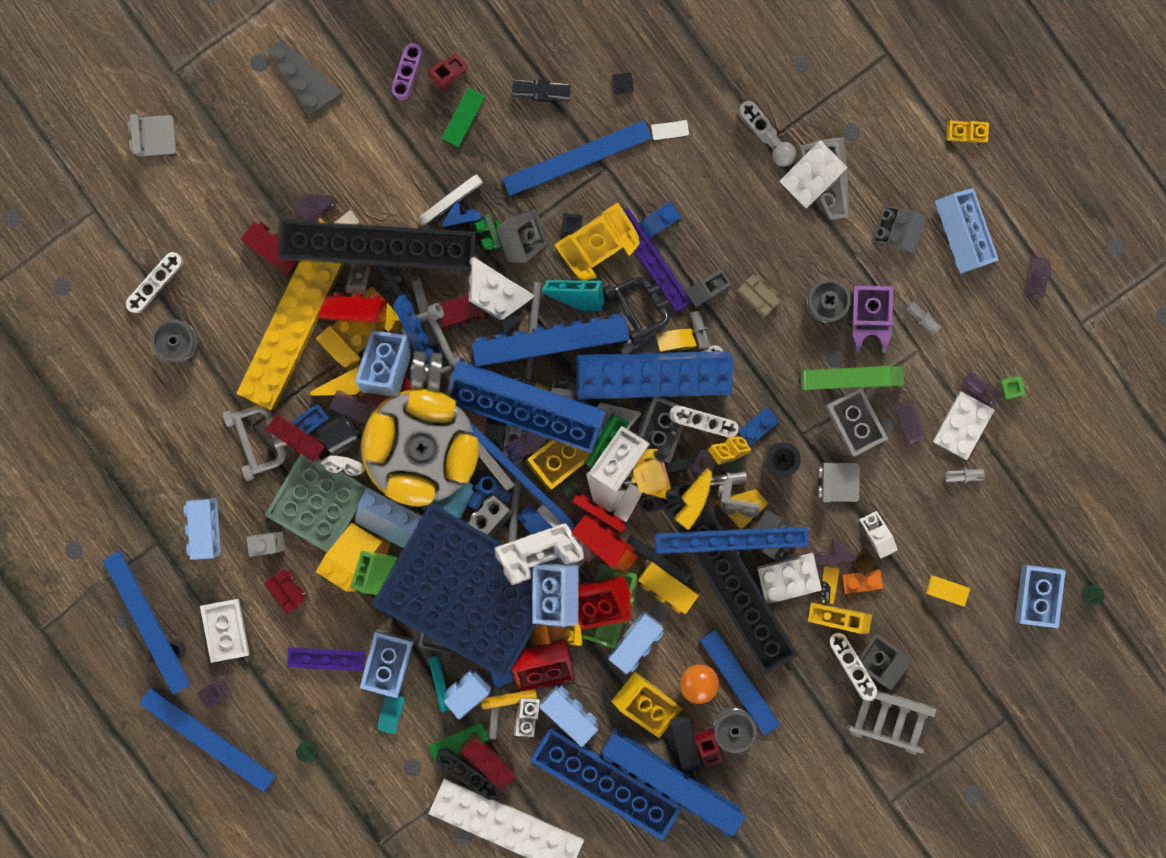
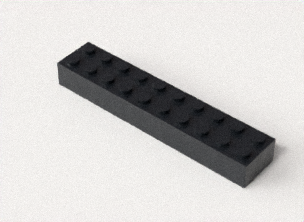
(375, 245)
(739, 595)

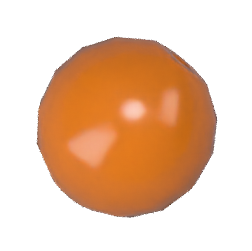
(699, 684)

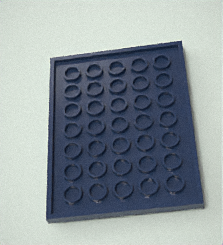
(458, 592)

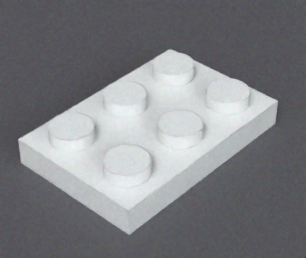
(813, 174)
(963, 425)
(618, 458)
(789, 578)
(224, 630)

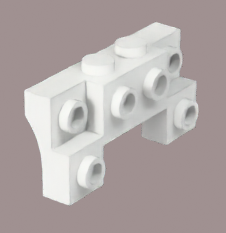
(536, 549)

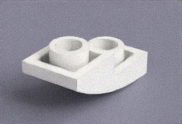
(338, 463)
(526, 717)

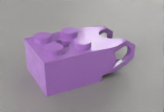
(872, 322)

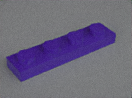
(326, 659)

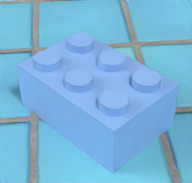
(384, 363)
(202, 528)
(555, 594)
(1040, 596)
(636, 642)
(387, 663)
(467, 693)
(569, 715)

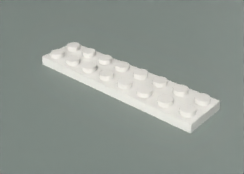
(502, 824)

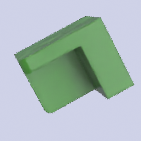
(1012, 387)

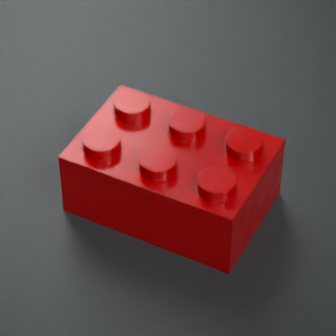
(605, 543)

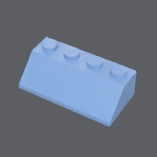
(966, 230)
(386, 517)

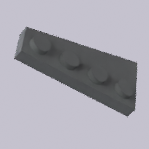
(305, 80)

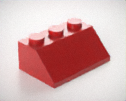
(354, 308)
(603, 602)
(543, 666)

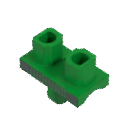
(486, 224)

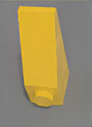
(344, 383)
(840, 618)

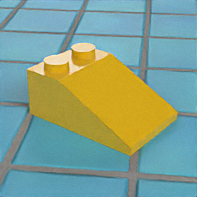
(555, 463)
(342, 558)
(646, 704)

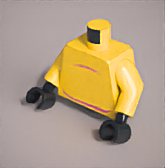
(652, 475)

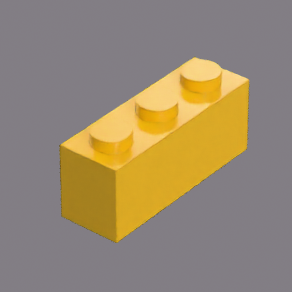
(667, 588)

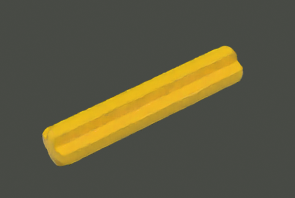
(507, 699)

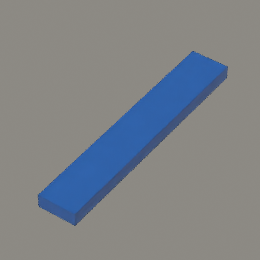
(739, 682)

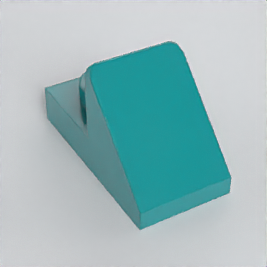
(390, 714)

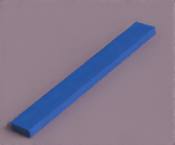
(577, 158)
(522, 477)
(731, 540)
(146, 622)
(207, 739)

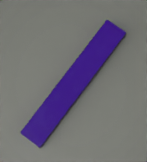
(658, 269)

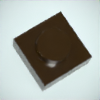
(864, 562)

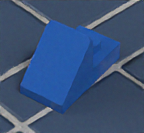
(455, 218)
(659, 220)
(533, 520)

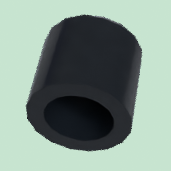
(340, 435)
(791, 455)

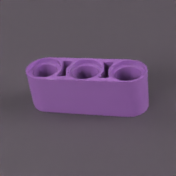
(407, 62)

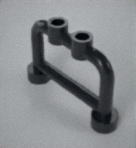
(653, 291)

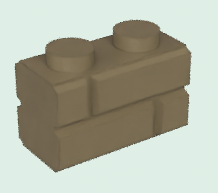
(758, 295)

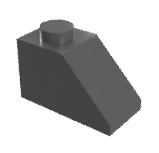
(708, 287)

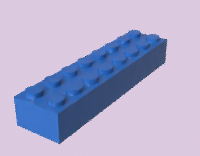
(551, 341)
(654, 374)
(525, 406)
(605, 782)
(673, 782)

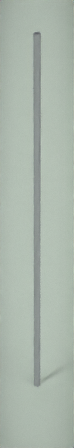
(517, 487)

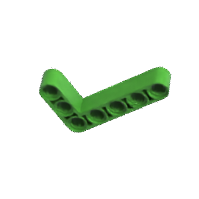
(852, 377)

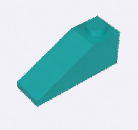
(578, 294)

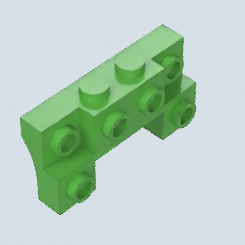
(609, 634)

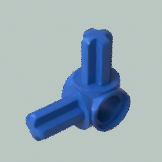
(481, 493)

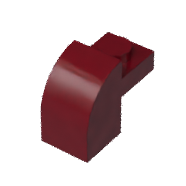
(447, 71)
(708, 748)

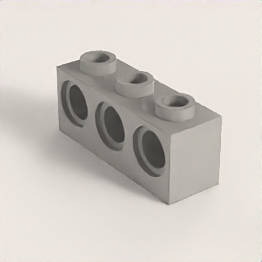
(493, 522)

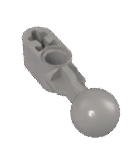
(783, 152)

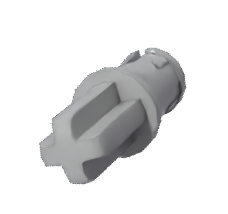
(923, 318)
(699, 330)
(965, 475)
(738, 478)

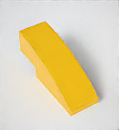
(695, 499)

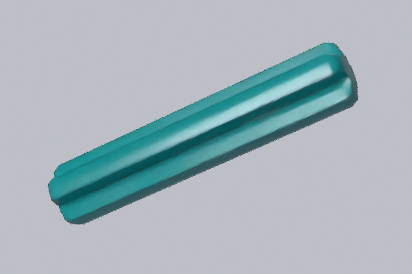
(439, 681)

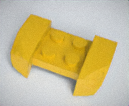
(598, 241)
(349, 338)

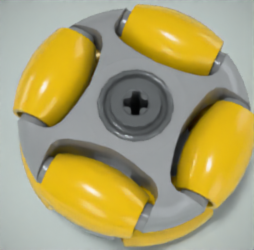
(440, 479)

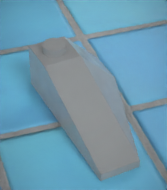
(835, 197)

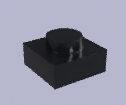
(623, 83)
(571, 223)

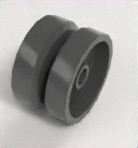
(838, 296)
(163, 342)
(425, 373)
(734, 718)

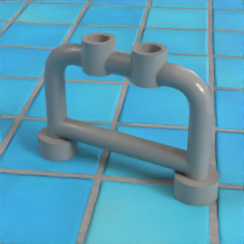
(435, 312)
(235, 419)

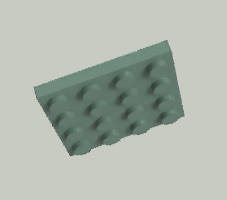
(316, 502)

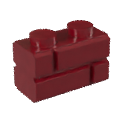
(286, 591)

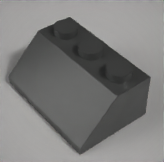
(658, 428)

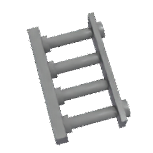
(905, 706)

